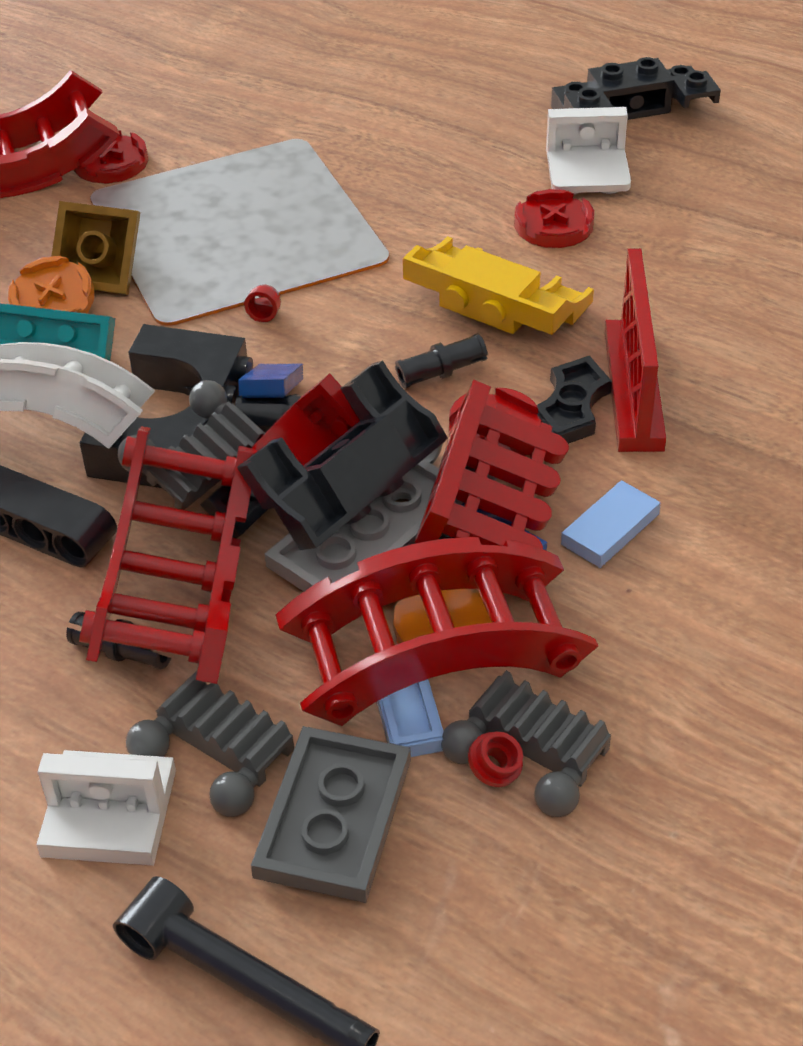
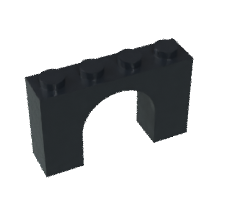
(171, 362)

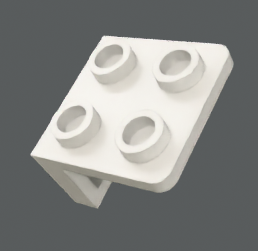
(588, 149)

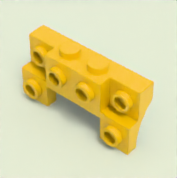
(493, 288)

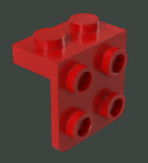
(313, 421)

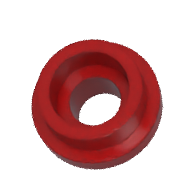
(504, 750)

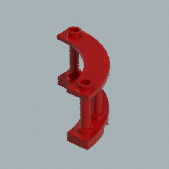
(58, 154)
(426, 571)
(218, 577)

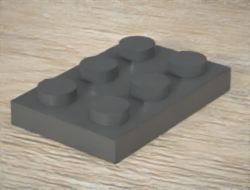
(332, 814)

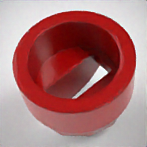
(262, 308)

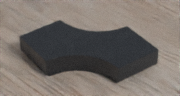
(576, 390)

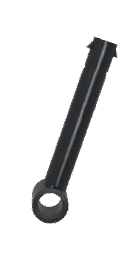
(162, 919)

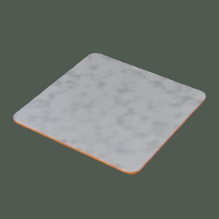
(238, 225)

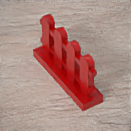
(491, 459)

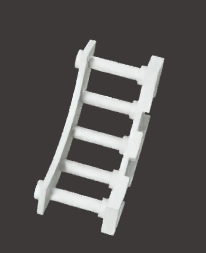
(71, 387)

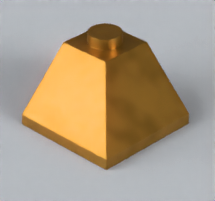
(99, 240)

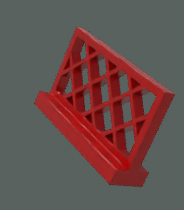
(635, 366)

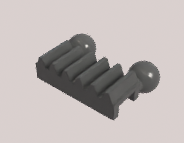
(217, 439)
(222, 731)
(545, 733)

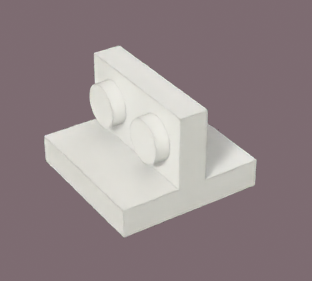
(104, 806)

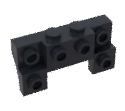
(640, 86)
(354, 469)

